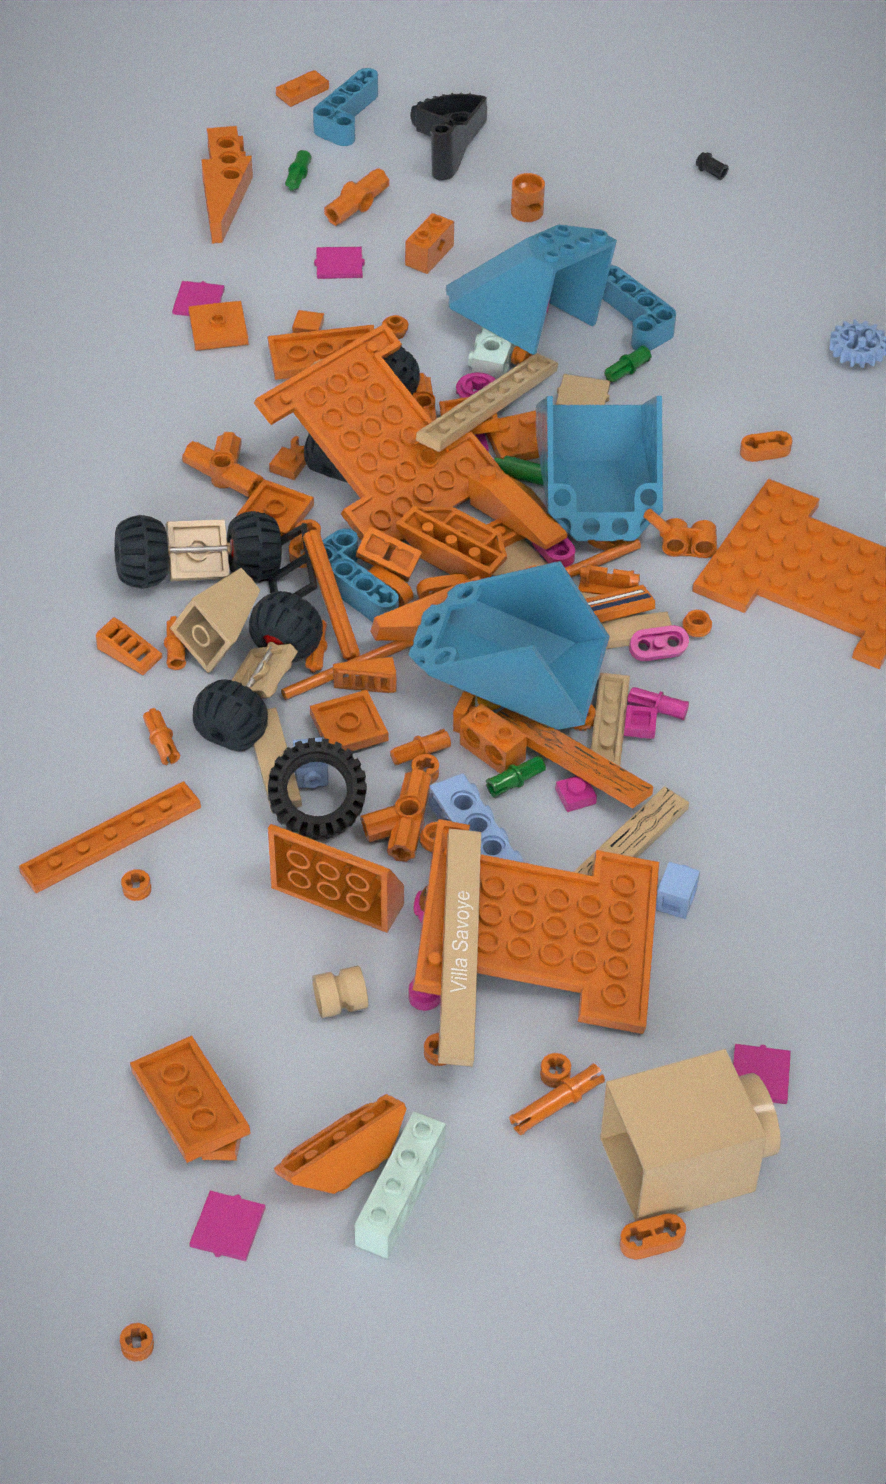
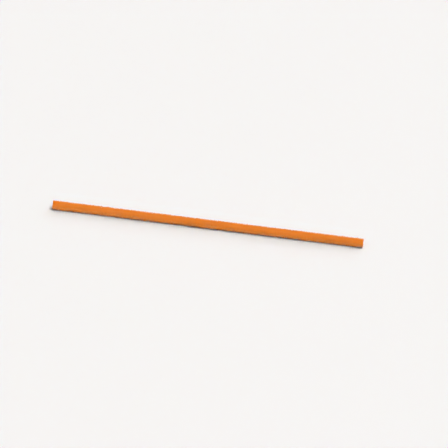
(399, 645)

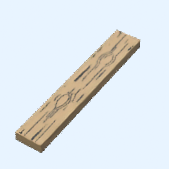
(642, 827)

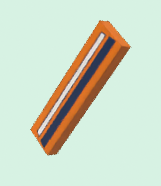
(621, 603)

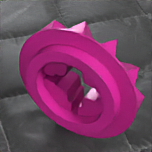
(472, 381)

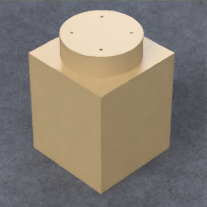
(687, 1134)

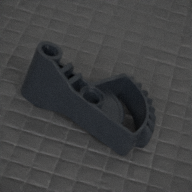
(452, 125)

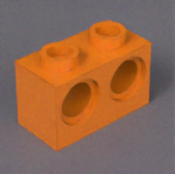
(388, 553)
(492, 739)

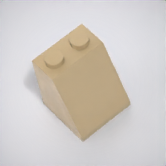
(216, 618)

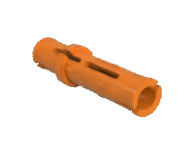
(569, 1091)

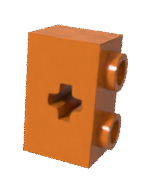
(429, 243)

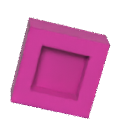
(640, 721)
(575, 793)

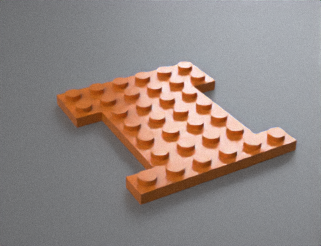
(369, 433)
(803, 566)
(555, 930)

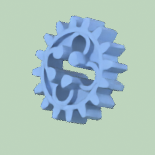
(858, 343)

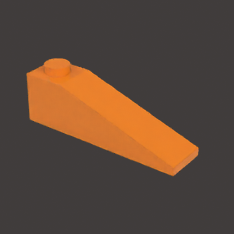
(514, 505)

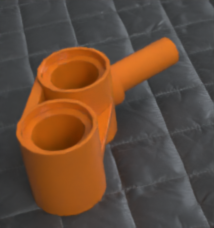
(683, 541)

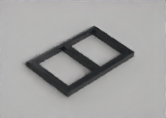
(301, 529)

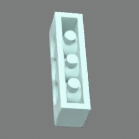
(491, 354)
(400, 1185)

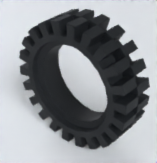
(317, 752)

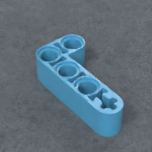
(336, 113)
(650, 315)
(354, 582)

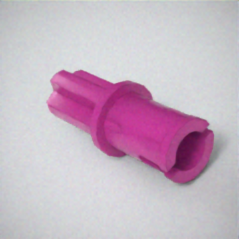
(665, 704)

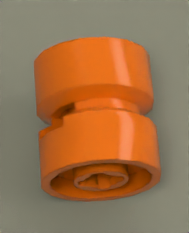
(527, 197)

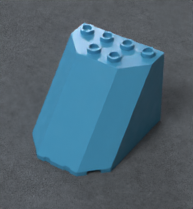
(515, 287)
(601, 467)
(517, 643)

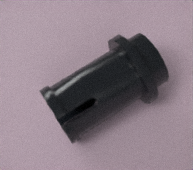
(711, 165)

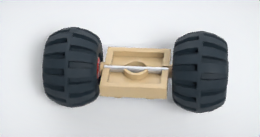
(196, 549)
(233, 710)

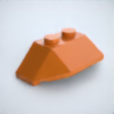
(453, 540)
(345, 1147)

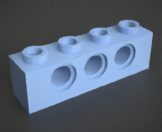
(461, 803)

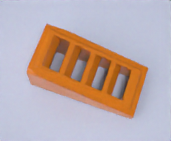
(115, 633)
(374, 675)

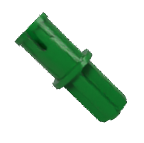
(298, 170)
(628, 364)
(515, 776)

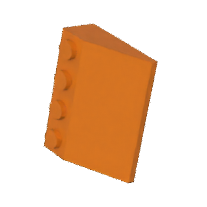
(334, 879)

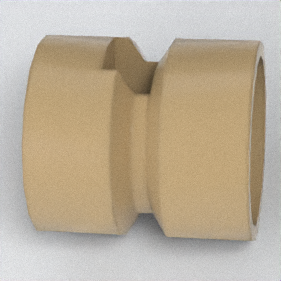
(340, 991)

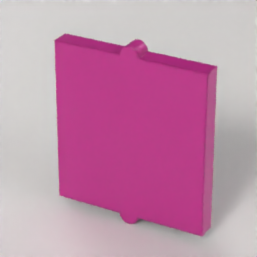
(339, 262)
(196, 294)
(769, 1064)
(227, 1225)

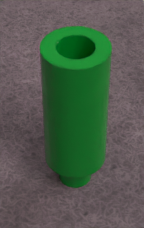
(521, 469)

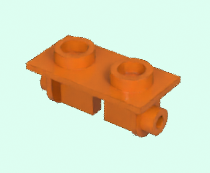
(599, 581)

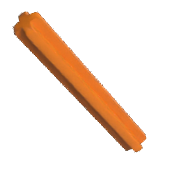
(331, 595)

